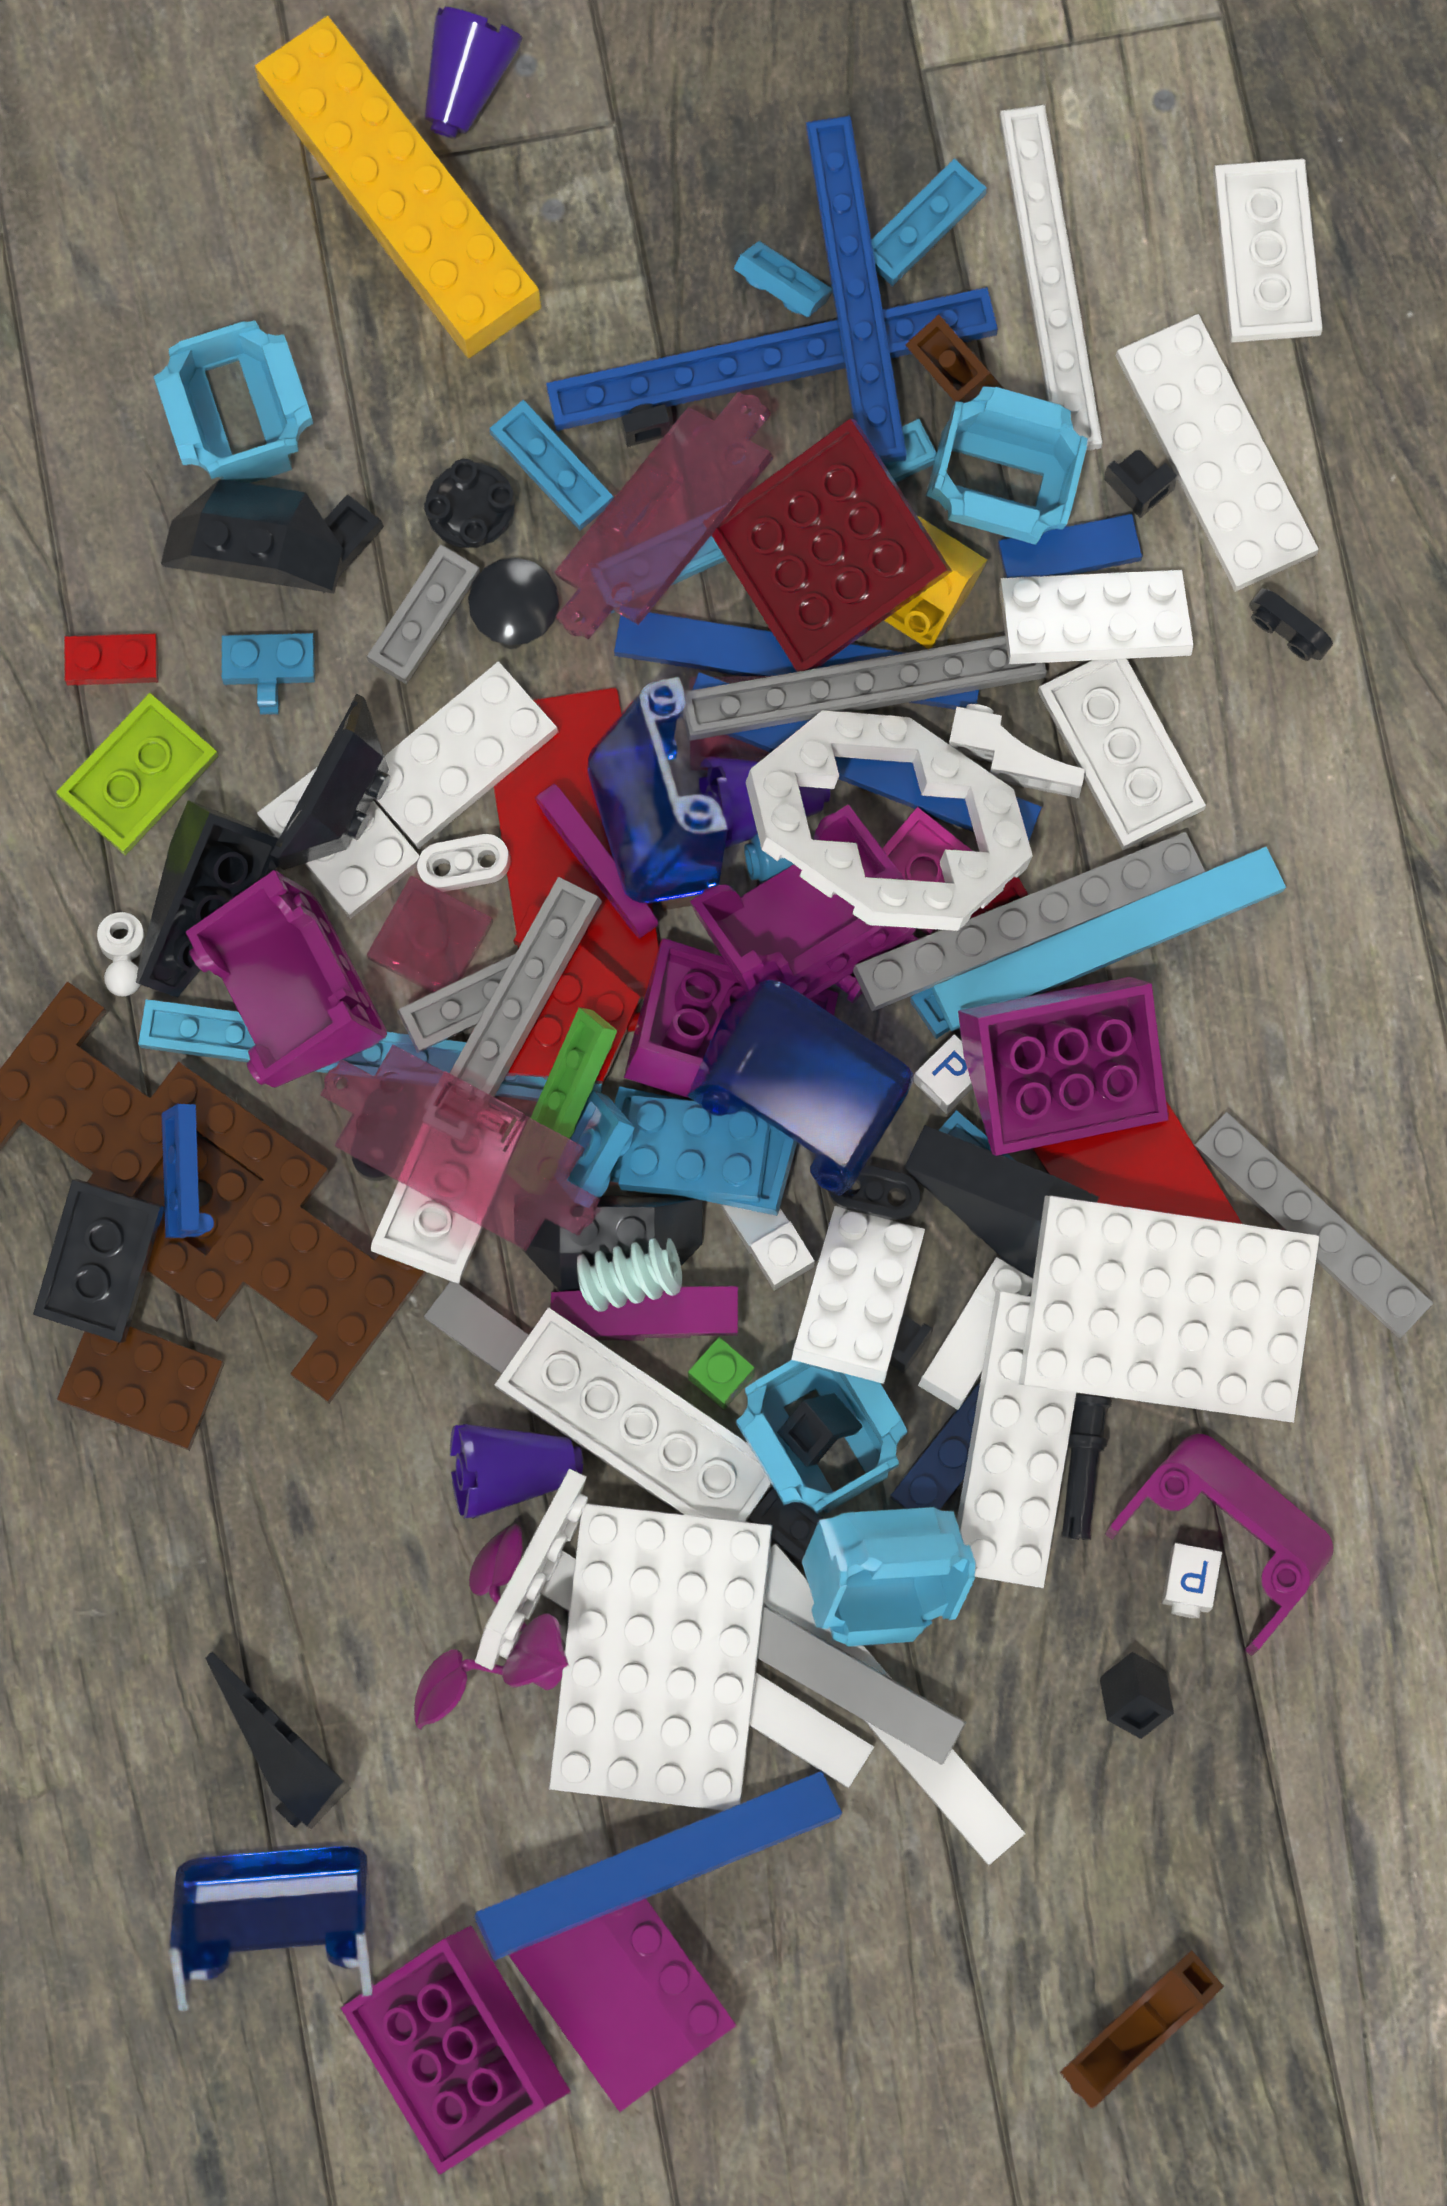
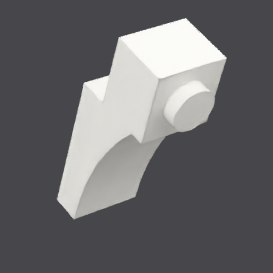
(981, 737)
(772, 1243)
(963, 1351)

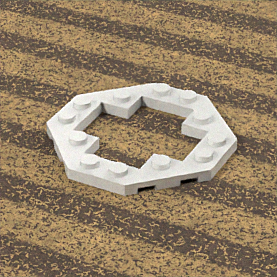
(836, 867)

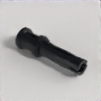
(1085, 1443)

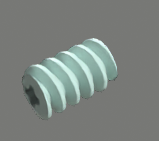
(630, 1277)

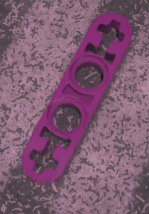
(594, 859)

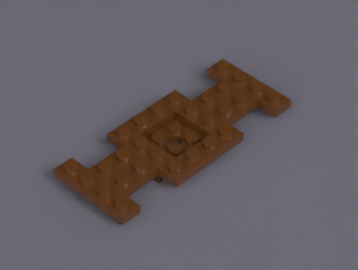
(259, 1226)

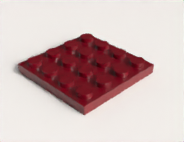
(829, 547)

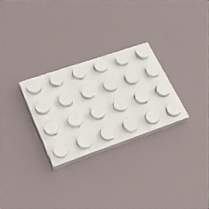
(1168, 1309)
(660, 1657)

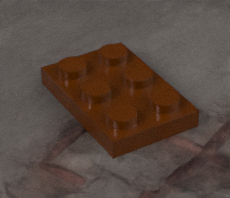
(142, 1384)

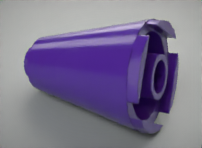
(465, 68)
(728, 788)
(507, 1467)

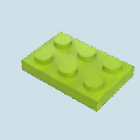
(137, 774)

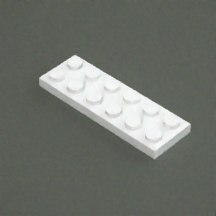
(1216, 452)
(633, 1423)
(1013, 1458)

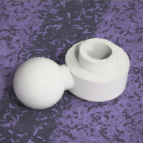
(122, 973)

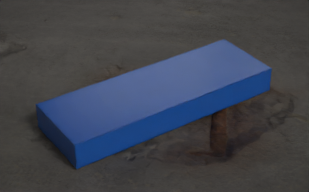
(1073, 549)

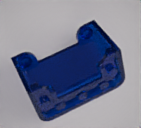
(658, 840)
(803, 1078)

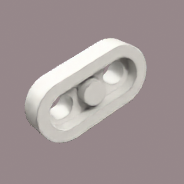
(464, 858)

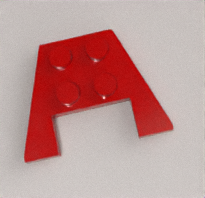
(584, 985)

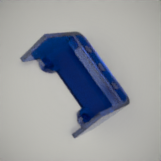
(271, 1904)

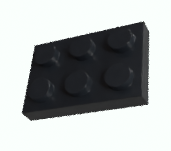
(98, 1260)

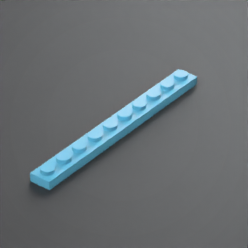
(225, 1036)

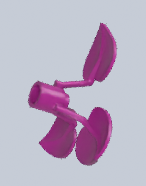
(534, 1658)

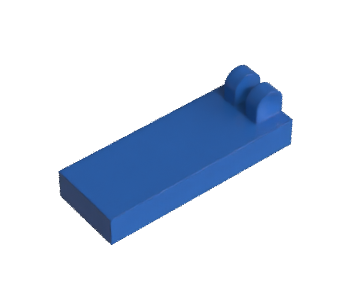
(181, 1174)

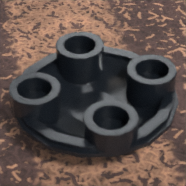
(470, 504)
(513, 602)

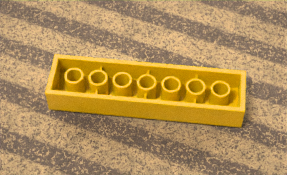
(398, 187)

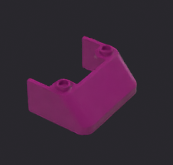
(1207, 1467)

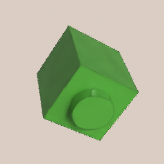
(721, 1373)

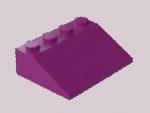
(682, 1014)
(1065, 1064)
(625, 1999)
(455, 2049)

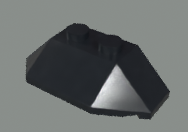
(255, 537)
(337, 794)
(617, 1223)

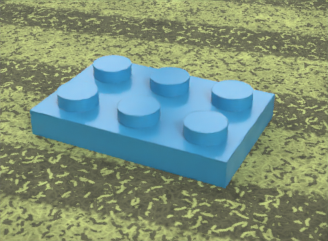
(693, 1152)

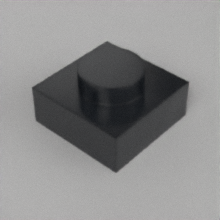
(645, 424)

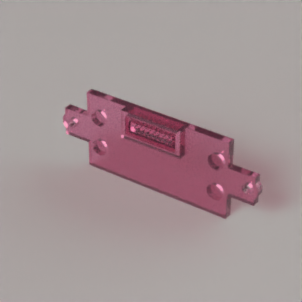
(663, 515)
(460, 1147)

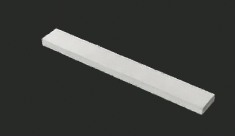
(1049, 268)
(773, 1709)
(949, 1785)

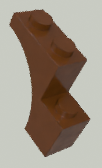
(1141, 2029)

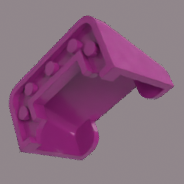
(793, 929)
(287, 980)

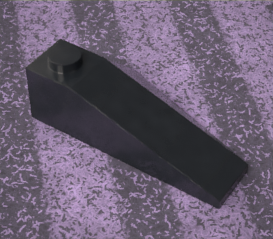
(989, 1193)

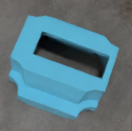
(272, 387)
(1016, 434)
(872, 1445)
(887, 1573)

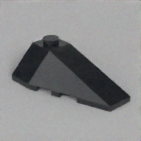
(205, 868)
(289, 1765)

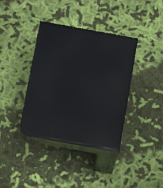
(1140, 482)
(908, 1343)
(817, 1426)
(1136, 1695)

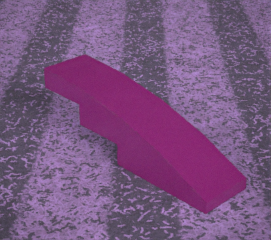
(683, 1315)

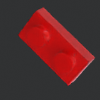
(111, 659)

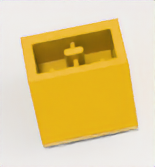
(932, 611)

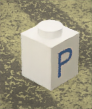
(945, 1076)
(1191, 1580)

